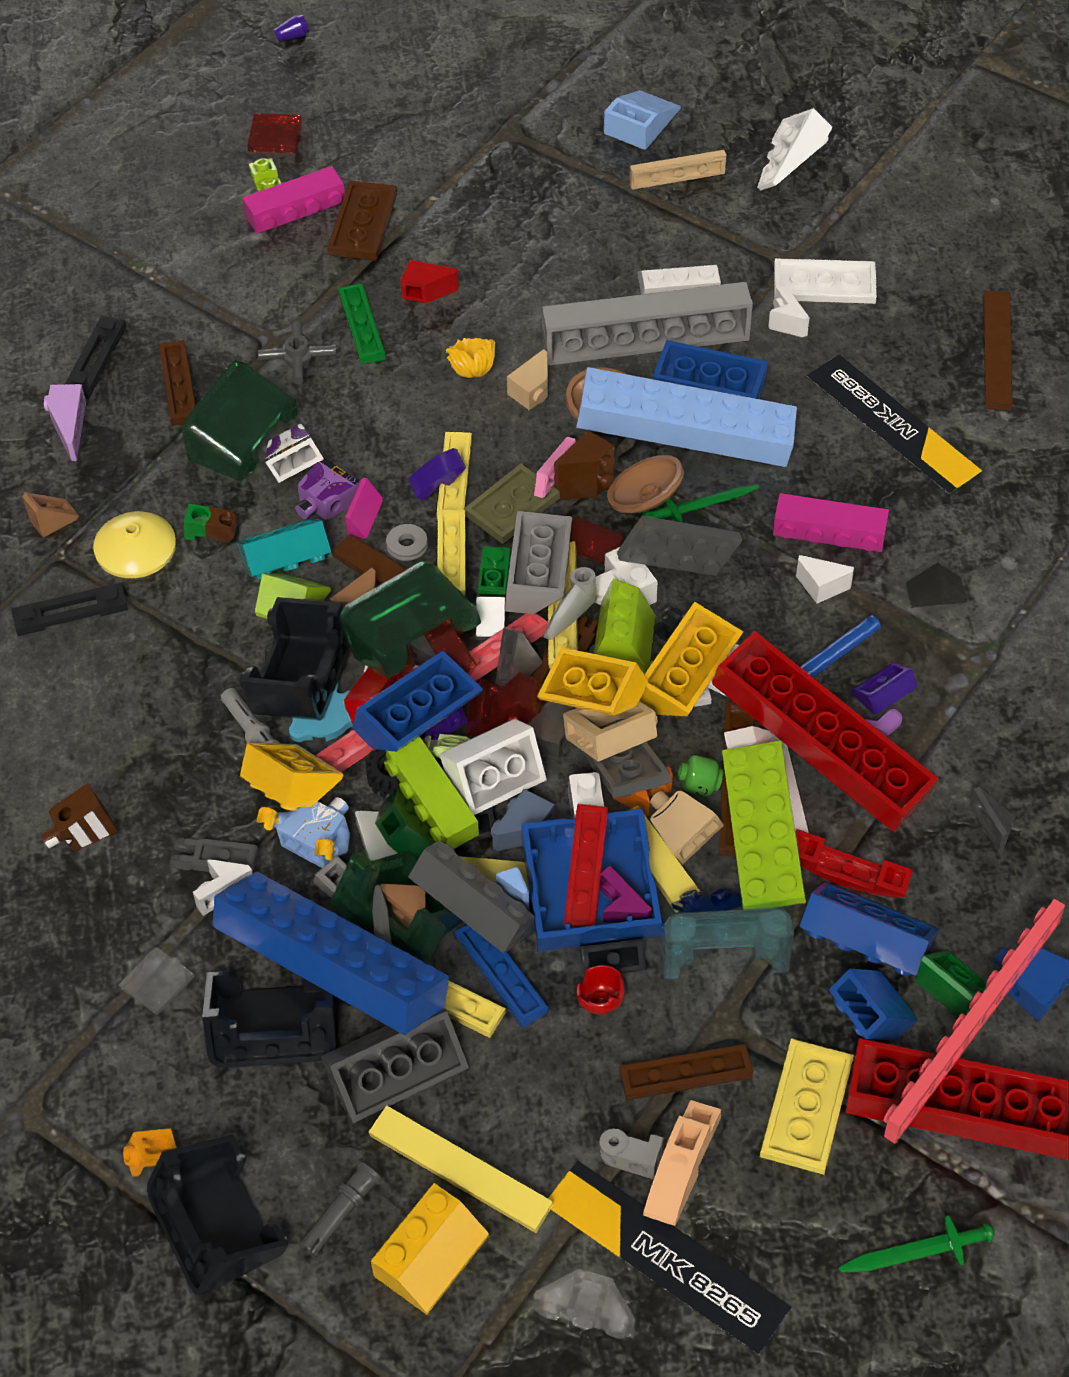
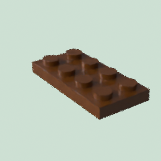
(362, 220)

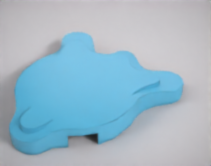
(333, 724)

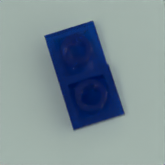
(696, 901)

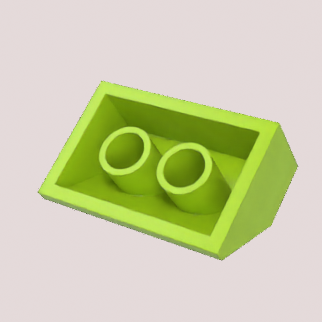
(625, 625)

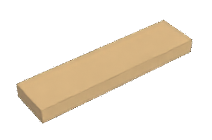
(677, 169)

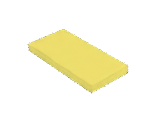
(807, 1106)

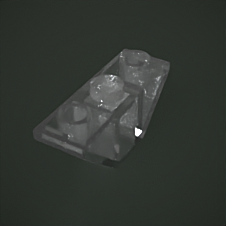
(588, 1302)

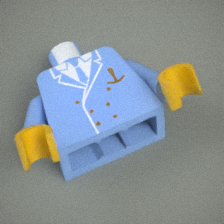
(311, 832)

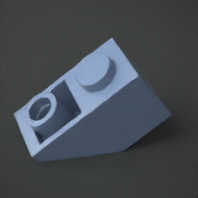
(520, 810)

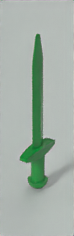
(674, 511)
(950, 1241)

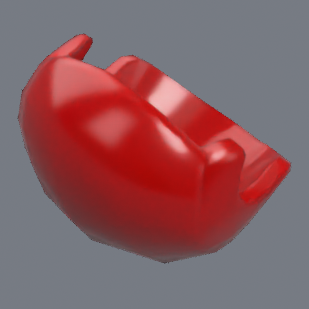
(601, 990)

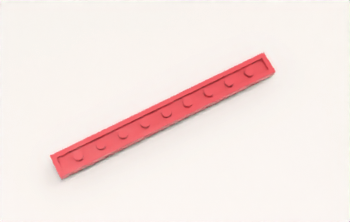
(353, 748)
(968, 1026)

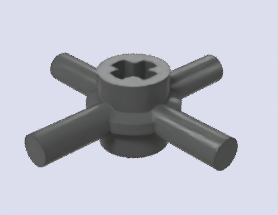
(297, 352)

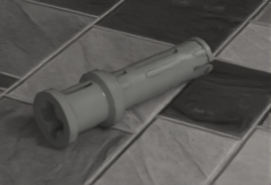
(349, 1197)

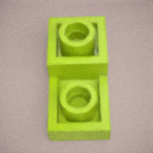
(264, 174)

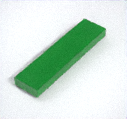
(361, 324)

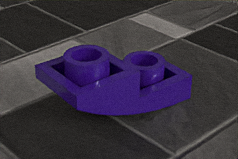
(439, 470)

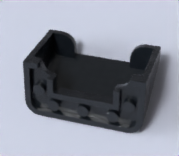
(266, 1023)
(210, 1214)

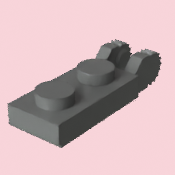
(212, 850)

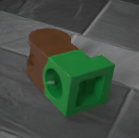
(209, 523)

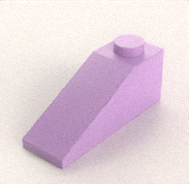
(67, 412)

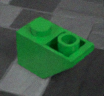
(494, 570)

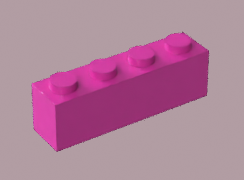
(294, 199)
(830, 522)

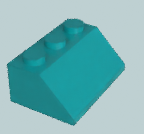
(284, 547)

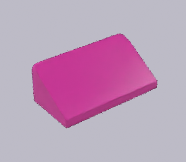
(363, 510)

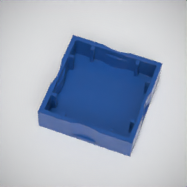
(547, 863)

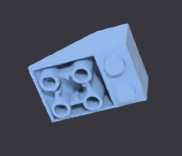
(638, 118)

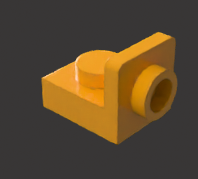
(145, 1149)

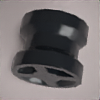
(670, 620)

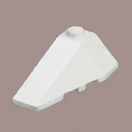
(793, 143)

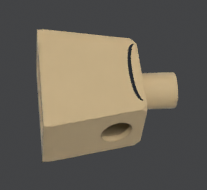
(683, 823)

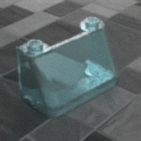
(765, 929)

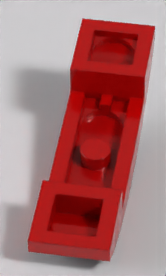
(851, 871)

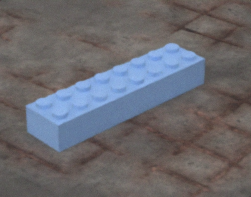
(687, 417)

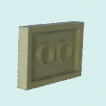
(498, 506)

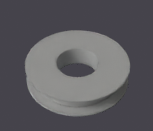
(406, 531)

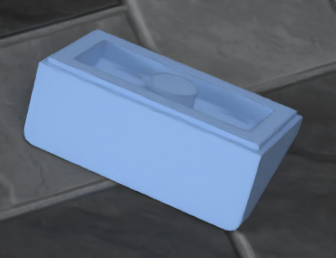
(514, 885)

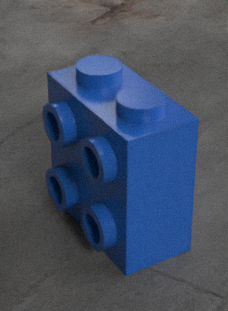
(872, 1005)

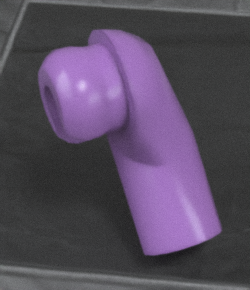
(888, 722)

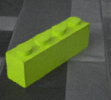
(432, 793)

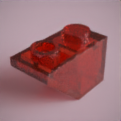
(451, 641)

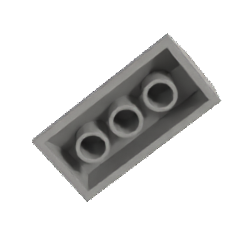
(537, 561)

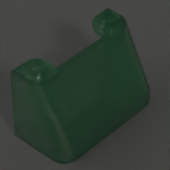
(234, 420)
(400, 612)

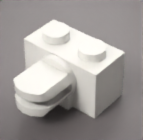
(628, 572)

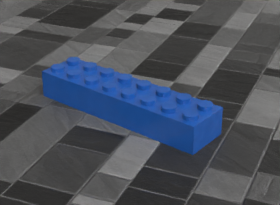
(331, 952)

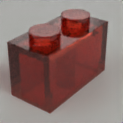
(515, 701)

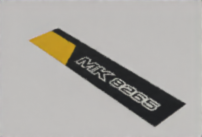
(894, 424)
(669, 1257)

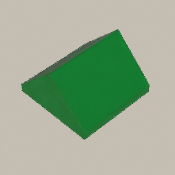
(949, 981)

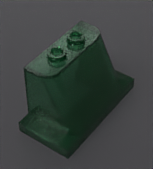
(355, 901)

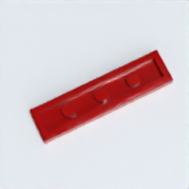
(585, 866)

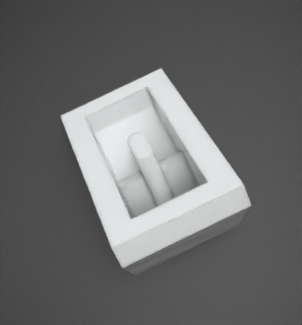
(823, 578)

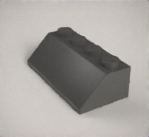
(472, 897)
(393, 1065)

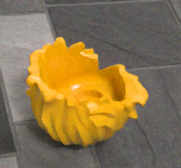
(472, 357)

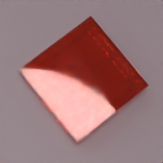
(274, 133)

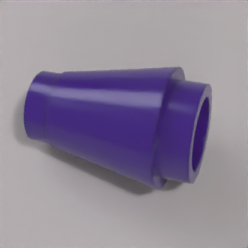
(292, 28)

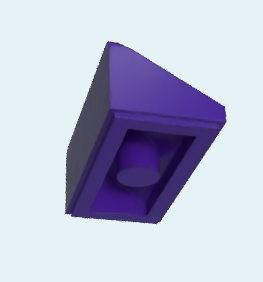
(885, 687)

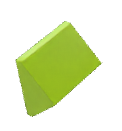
(286, 586)

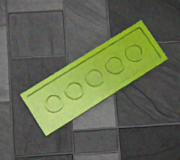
(763, 826)

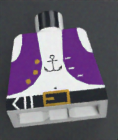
(291, 453)

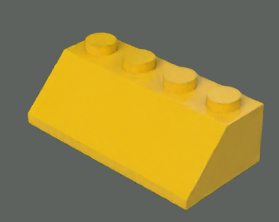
(688, 662)

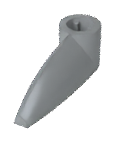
(575, 601)

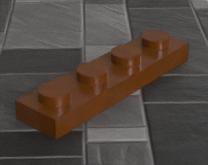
(177, 380)
(686, 1072)

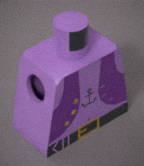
(325, 491)

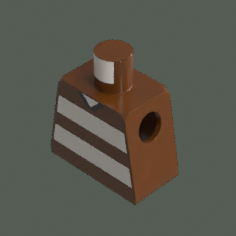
(79, 820)

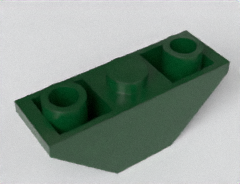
(402, 826)

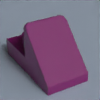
(626, 901)

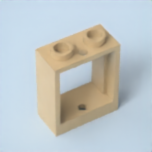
(584, 730)

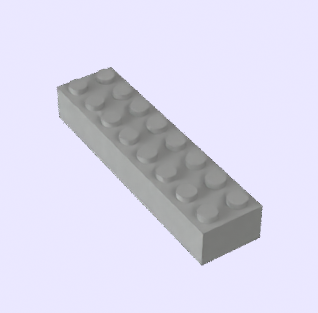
(645, 322)

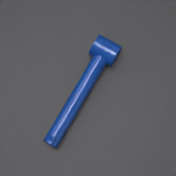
(841, 646)

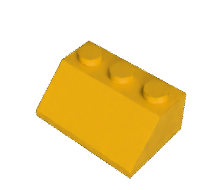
(593, 682)
(288, 774)
(429, 1249)

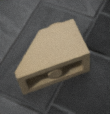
(530, 381)

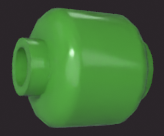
(700, 775)

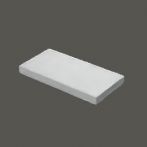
(827, 280)

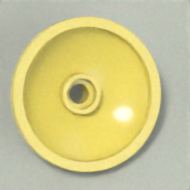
(134, 544)

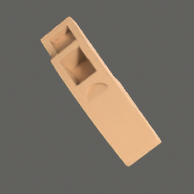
(681, 1162)

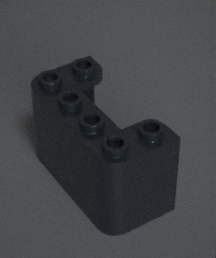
(301, 662)

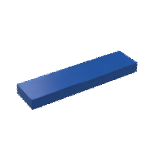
(503, 977)

